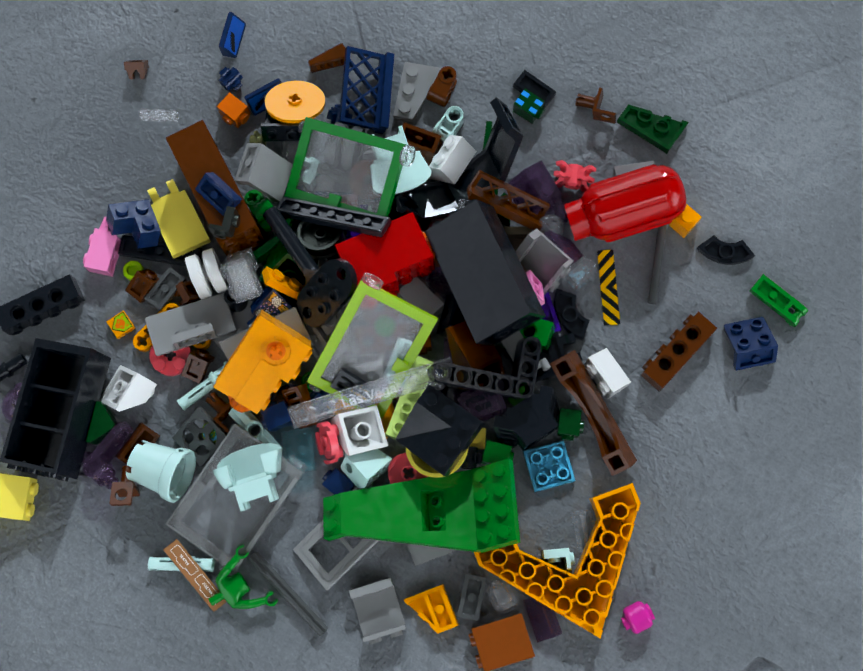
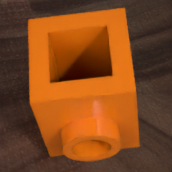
(233, 110)

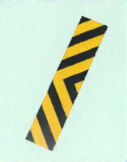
(608, 287)

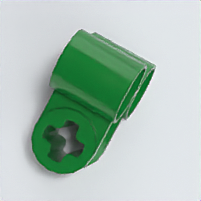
(257, 206)

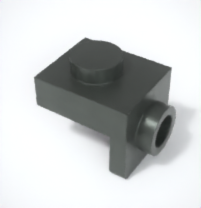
(230, 222)

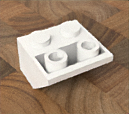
(606, 373)

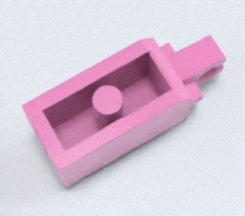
(103, 251)

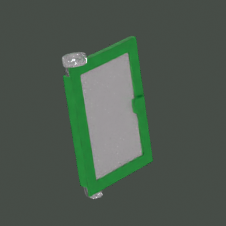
(347, 168)

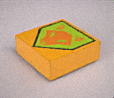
(121, 324)

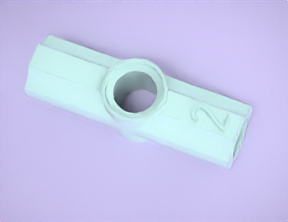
(247, 421)

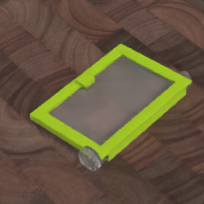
(372, 338)

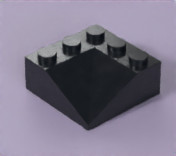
(439, 430)

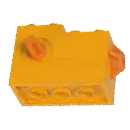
(261, 362)

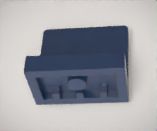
(751, 343)

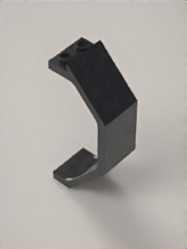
(440, 198)

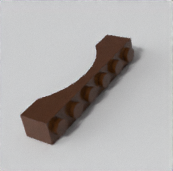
(610, 439)

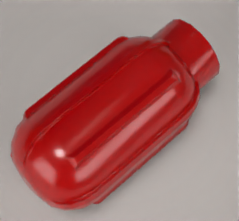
(627, 204)

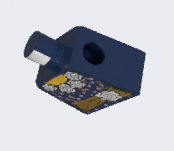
(271, 302)

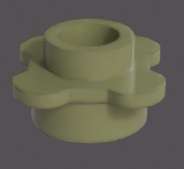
(257, 138)

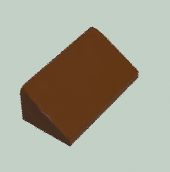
(141, 433)

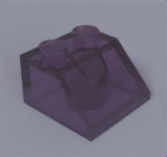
(538, 183)

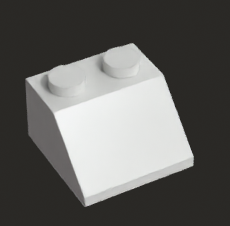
(451, 159)

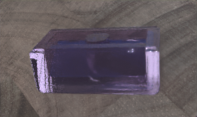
(542, 620)

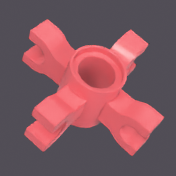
(573, 176)

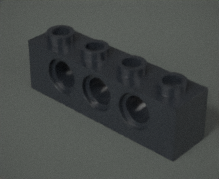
(29, 302)

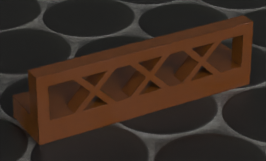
(504, 207)

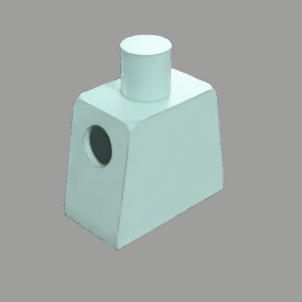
(365, 467)

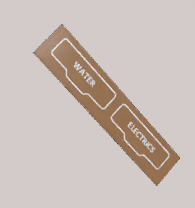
(193, 572)

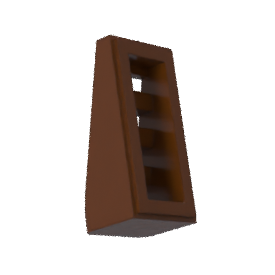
(331, 58)
(302, 396)

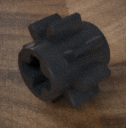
(472, 459)

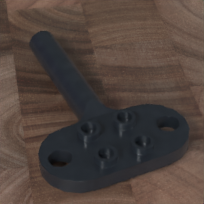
(325, 286)

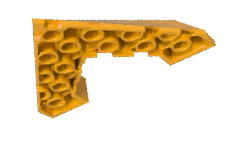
(589, 590)

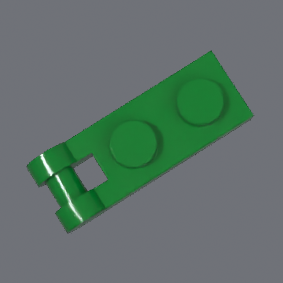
(778, 300)

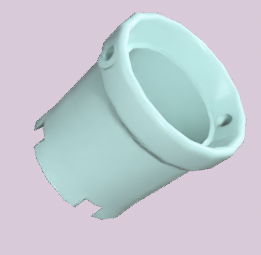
(162, 469)

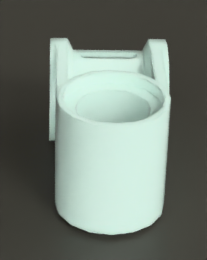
(447, 126)

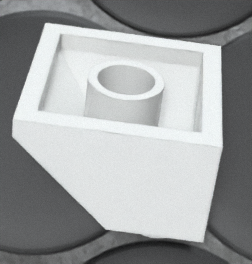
(127, 390)
(360, 430)

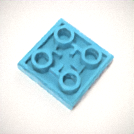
(549, 466)

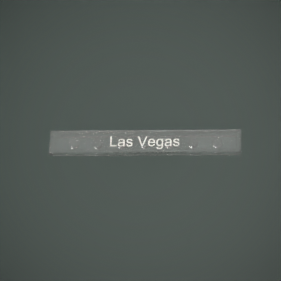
(363, 395)

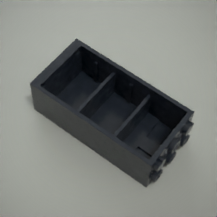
(484, 273)
(55, 410)

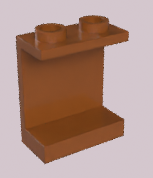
(501, 642)

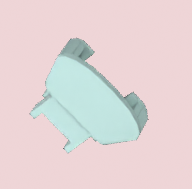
(251, 473)

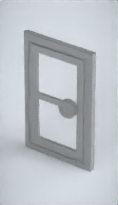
(325, 578)

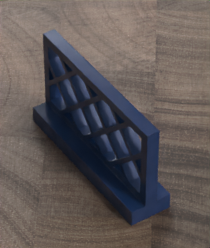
(382, 94)

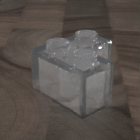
(241, 275)

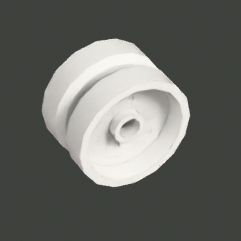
(204, 275)

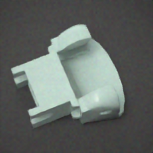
(417, 173)

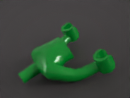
(234, 587)

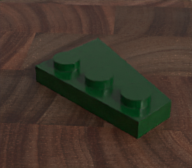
(655, 129)

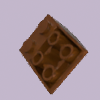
(423, 141)
(469, 354)

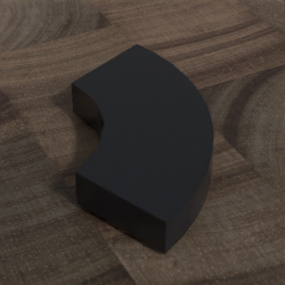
(725, 252)
(569, 315)

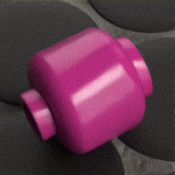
(637, 617)

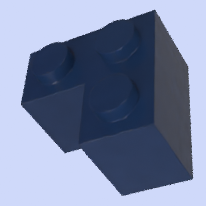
(134, 218)

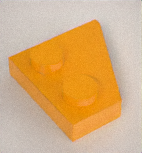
(434, 608)

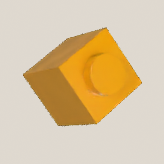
(686, 221)

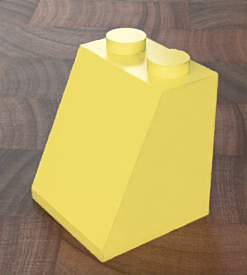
(17, 497)

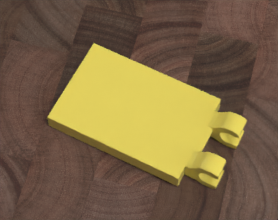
(178, 221)

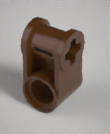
(442, 89)

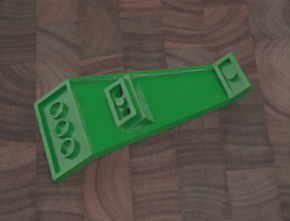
(473, 509)

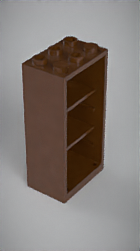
(200, 155)

